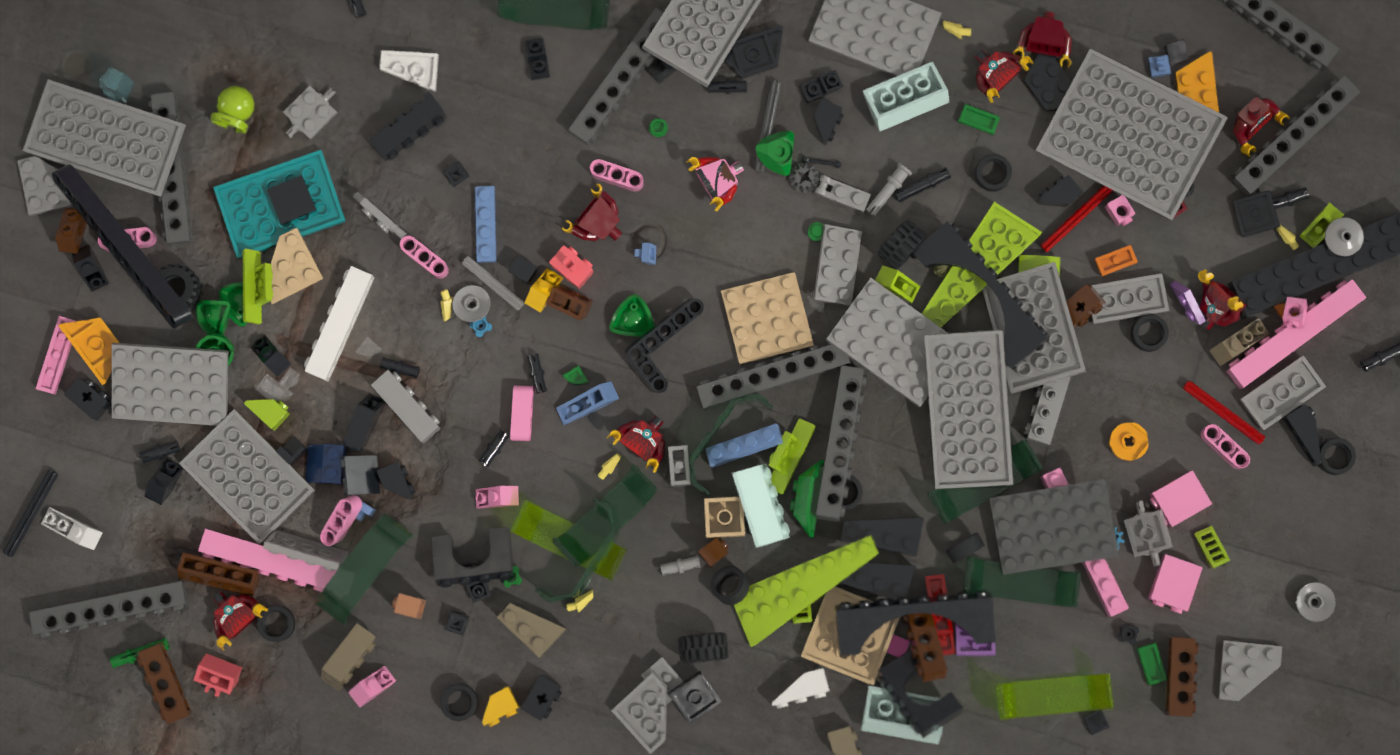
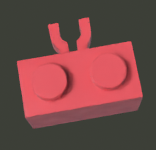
(571, 266)
(217, 674)

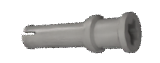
(893, 182)

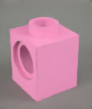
(1120, 202)
(1295, 305)

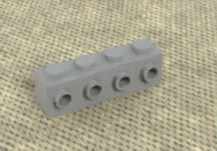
(405, 406)
(1046, 411)

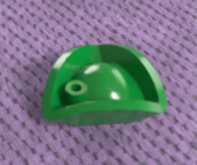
(776, 152)
(234, 295)
(213, 315)
(632, 317)

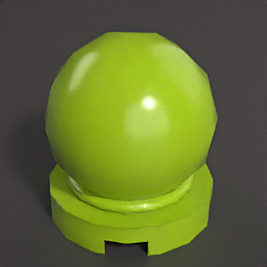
(234, 107)

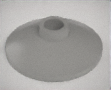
(1335, 240)
(471, 295)
(1325, 602)

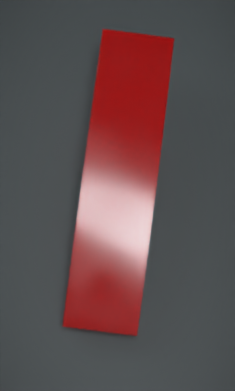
(934, 586)

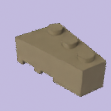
(531, 629)
(348, 657)

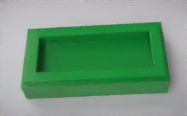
(979, 119)
(1151, 664)

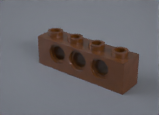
(218, 574)
(926, 669)
(1174, 686)
(167, 712)

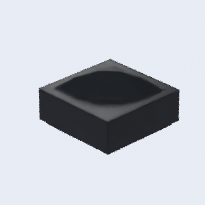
(456, 173)
(456, 622)
(1096, 722)

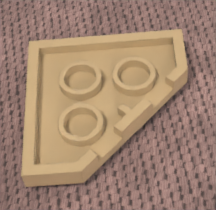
(292, 266)

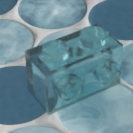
(116, 85)

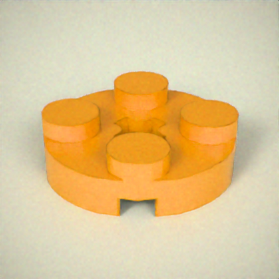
(1128, 452)

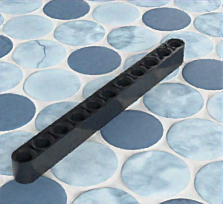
(121, 246)

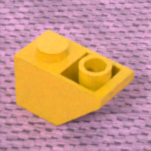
(541, 289)
(500, 704)

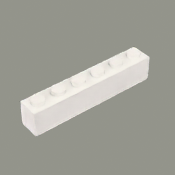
(339, 323)

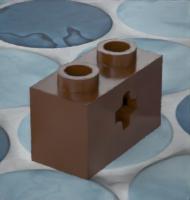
(70, 231)
(1088, 296)

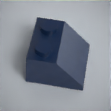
(325, 463)

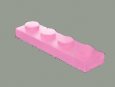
(55, 359)

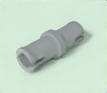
(680, 565)

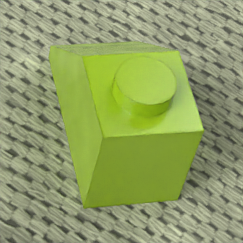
(1316, 229)
(898, 283)
(269, 411)

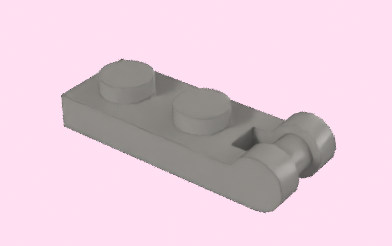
(843, 194)

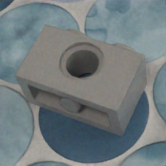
(679, 466)

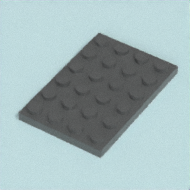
(1054, 526)

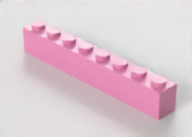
(1287, 340)
(253, 555)
(1097, 570)

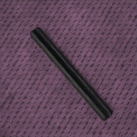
(30, 513)

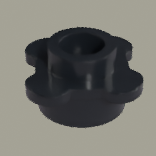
(1133, 634)

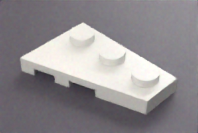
(412, 67)

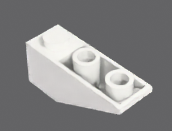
(71, 528)
(806, 685)

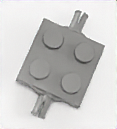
(310, 112)
(382, 220)
(1148, 533)

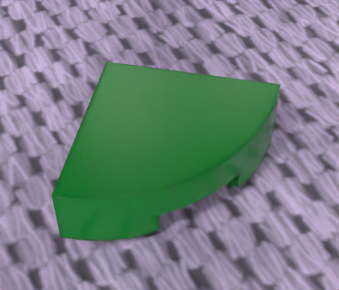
(575, 376)

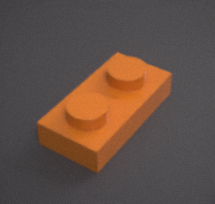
(1116, 260)

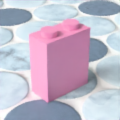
(1180, 499)
(1175, 584)

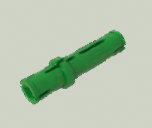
(130, 656)

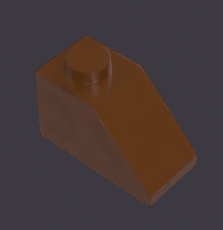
(714, 551)

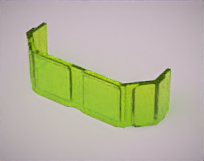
(542, 526)
(1054, 696)

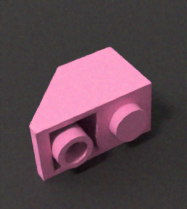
(497, 497)
(372, 686)

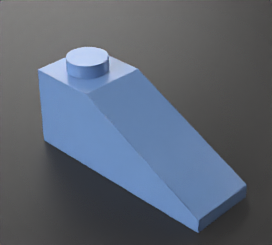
(587, 402)

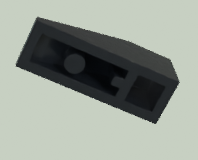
(1304, 429)

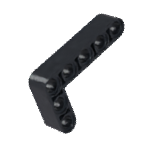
(658, 340)

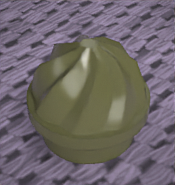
(941, 270)

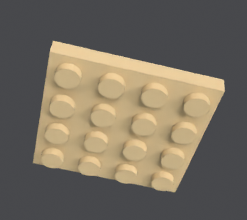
(767, 318)
(823, 641)

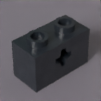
(94, 408)
(532, 705)

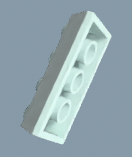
(906, 96)
(761, 505)
(885, 717)

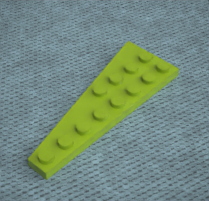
(999, 241)
(785, 595)

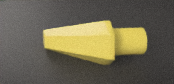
(956, 29)
(1288, 237)
(446, 304)
(609, 466)
(581, 601)

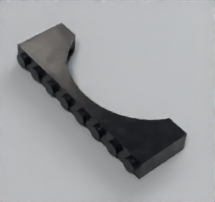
(949, 249)
(860, 620)

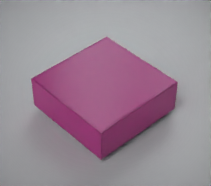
(897, 646)

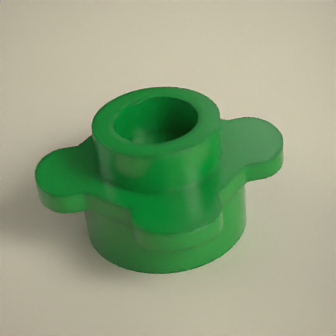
(515, 580)

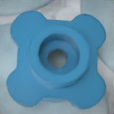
(480, 331)

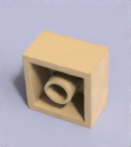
(724, 517)

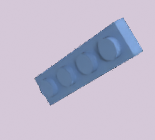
(485, 224)
(744, 445)

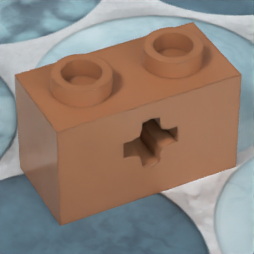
(409, 606)

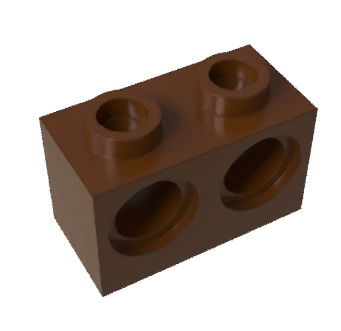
(569, 302)

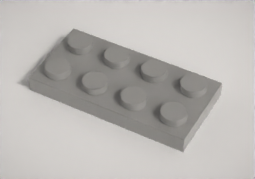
(837, 265)
(1131, 298)
(1282, 393)
(306, 550)

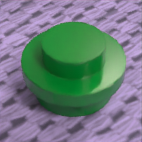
(658, 127)
(815, 231)

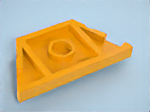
(1198, 82)
(93, 343)

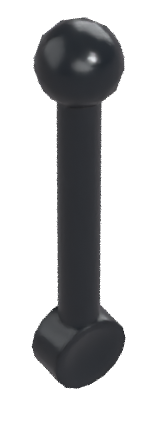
(837, 164)

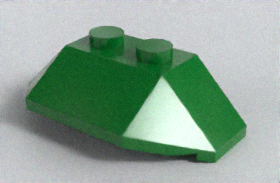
(807, 497)

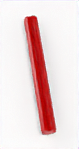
(1074, 219)
(1224, 412)

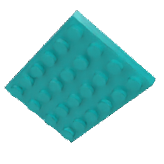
(251, 215)

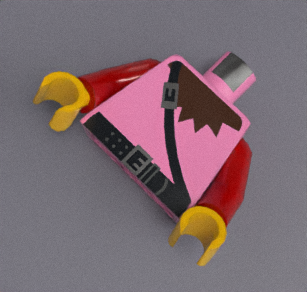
(717, 178)

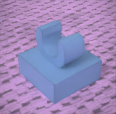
(1159, 66)
(646, 254)
(366, 509)

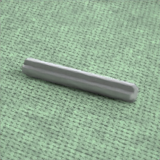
(493, 283)

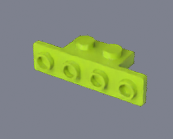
(256, 286)
(789, 453)

